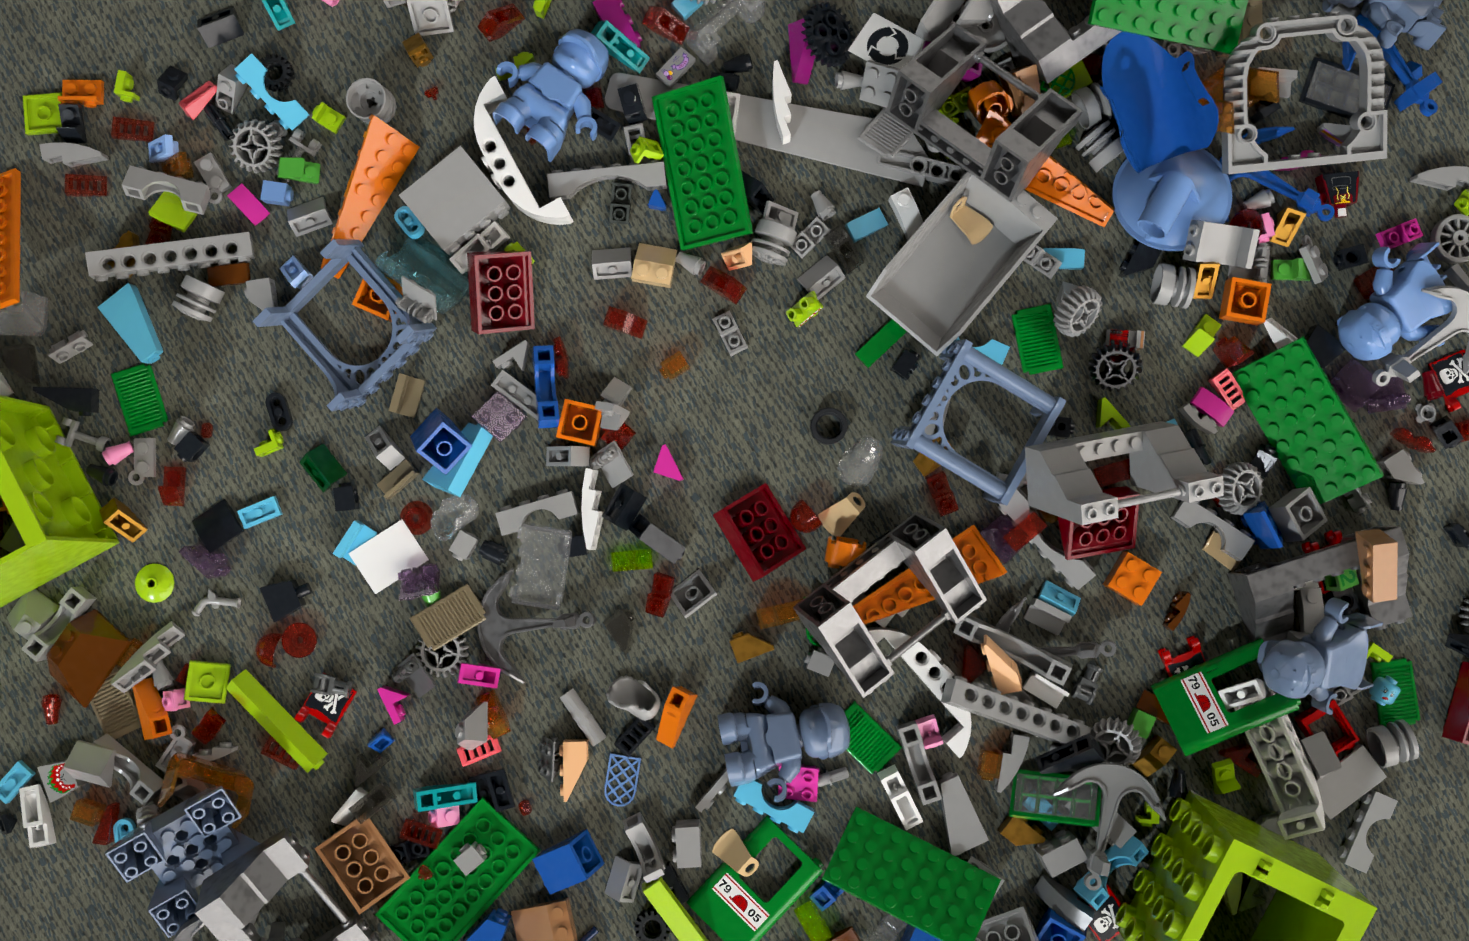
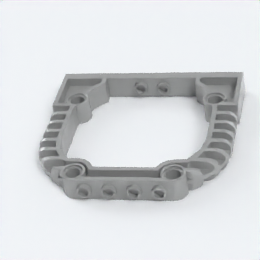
(1363, 142)

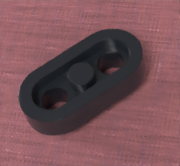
(276, 413)

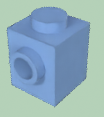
(276, 193)

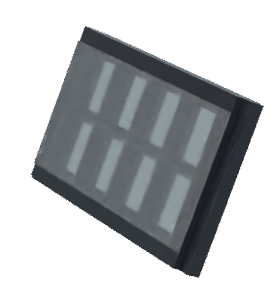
(1336, 89)

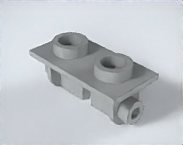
(63, 351)
(1359, 500)

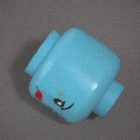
(1384, 690)

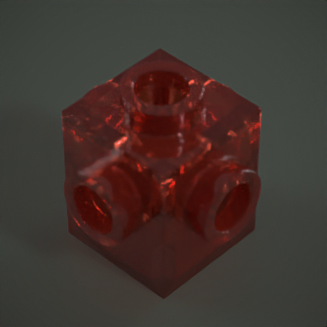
(621, 436)

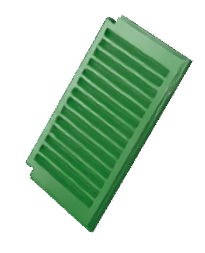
(1037, 339)
(139, 399)
(1406, 703)
(868, 740)

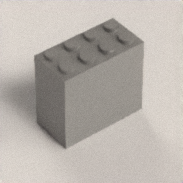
(455, 201)

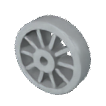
(1456, 238)

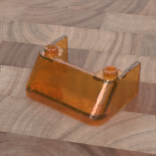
(1260, 86)
(189, 766)

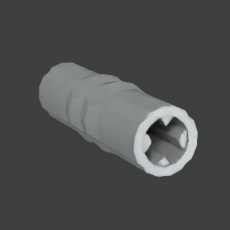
(583, 717)

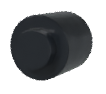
(494, 552)

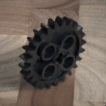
(827, 34)

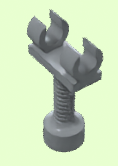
(296, 138)
(74, 434)

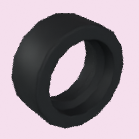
(843, 426)

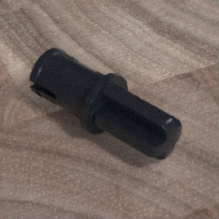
(218, 121)
(1196, 443)

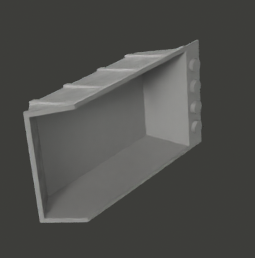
(943, 279)

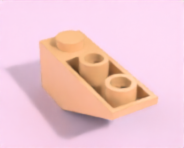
(1003, 668)
(574, 760)

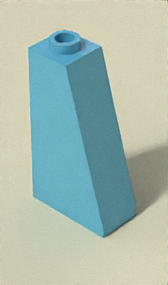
(131, 320)
(459, 476)

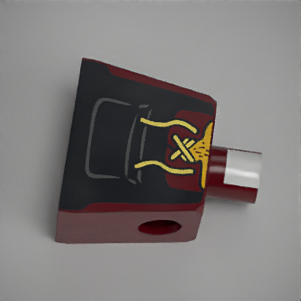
(1338, 190)

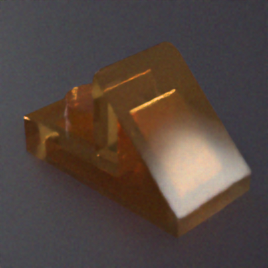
(178, 166)

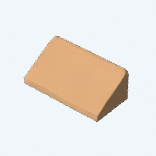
(738, 256)

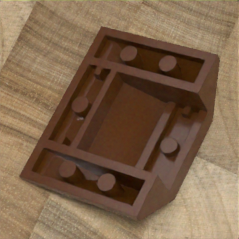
(86, 655)

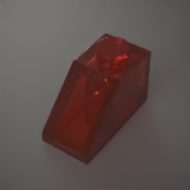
(500, 21)
(665, 24)
(723, 285)
(625, 322)
(1232, 351)

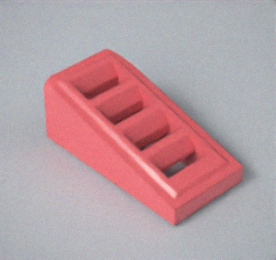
(197, 100)
(1214, 381)
(465, 761)

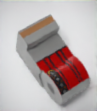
(1135, 338)

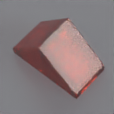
(972, 664)

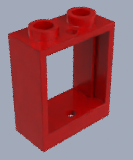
(1312, 714)

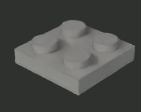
(430, 16)
(878, 83)

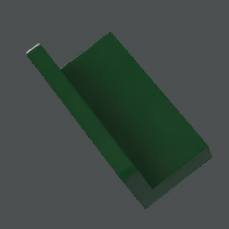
(322, 467)

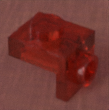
(208, 727)

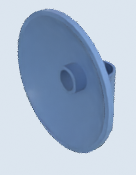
(1168, 195)

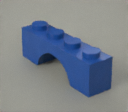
(545, 386)

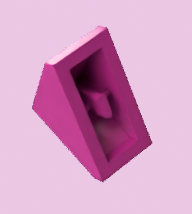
(666, 465)

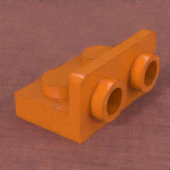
(87, 92)

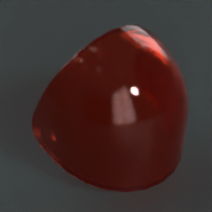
(804, 518)
(266, 647)

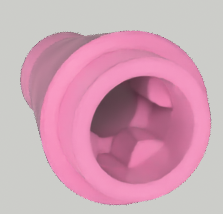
(117, 453)

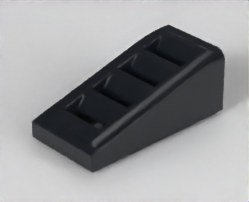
(618, 743)

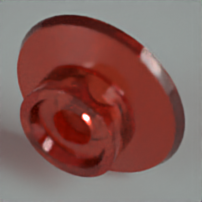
(1246, 217)
(424, 513)
(293, 646)

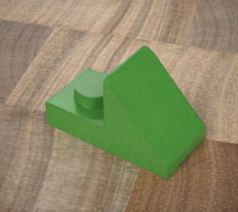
(298, 170)
(1290, 270)

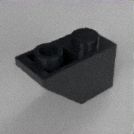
(1140, 259)

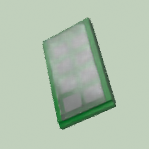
(1034, 799)

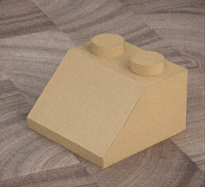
(654, 265)

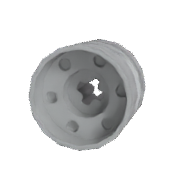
(365, 93)
(1094, 105)
(1101, 146)
(773, 238)
(1173, 285)
(198, 298)
(1392, 743)

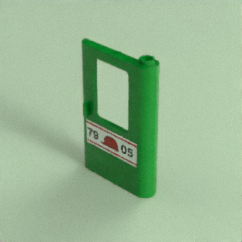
(1198, 711)
(735, 908)

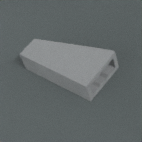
(961, 821)

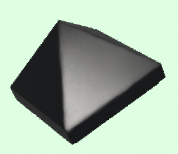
(7, 823)

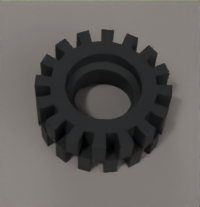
(287, 72)
(643, 918)

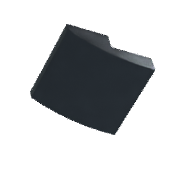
(217, 526)
(495, 788)

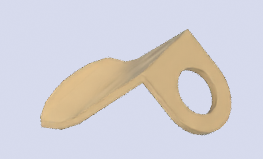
(970, 222)
(841, 514)
(1213, 548)
(734, 853)

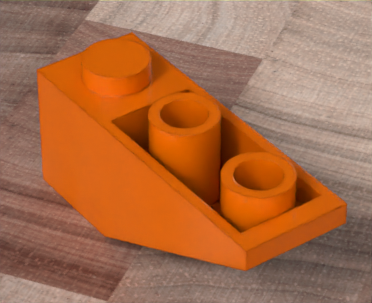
(151, 711)
(675, 715)

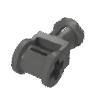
(1087, 684)
(327, 685)

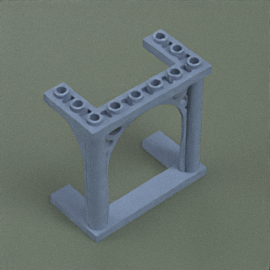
(347, 389)
(914, 437)

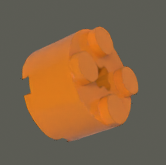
(987, 96)
(842, 551)

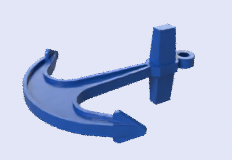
(1416, 90)
(1306, 201)

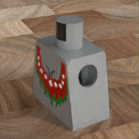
(57, 780)

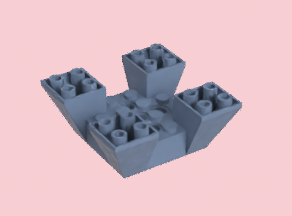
(182, 851)

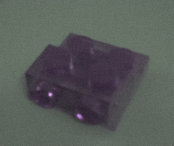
(209, 564)

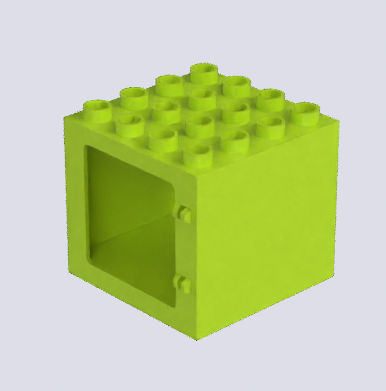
(46, 501)
(1201, 858)

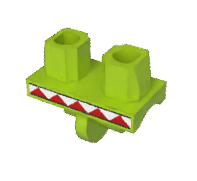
(804, 309)

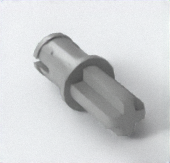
(832, 776)

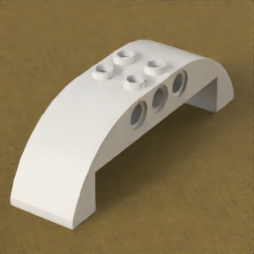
(489, 139)
(958, 736)
(1281, 762)

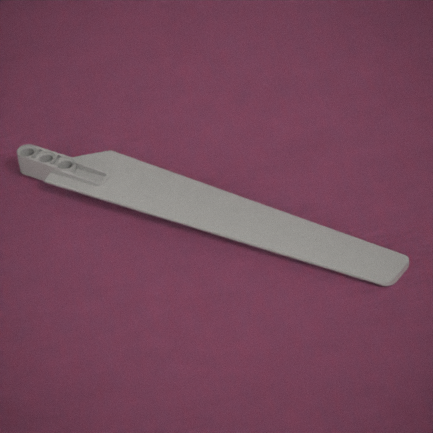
(814, 135)

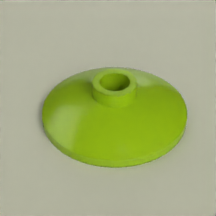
(163, 583)

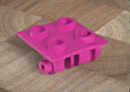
(804, 785)

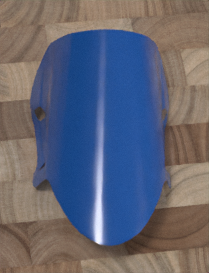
(1155, 100)

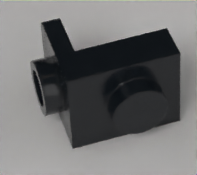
(171, 82)

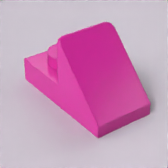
(478, 675)
(390, 697)

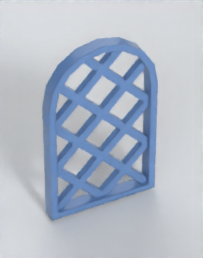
(624, 757)

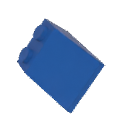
(1263, 527)
(1055, 928)

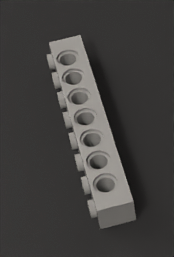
(97, 260)
(955, 696)

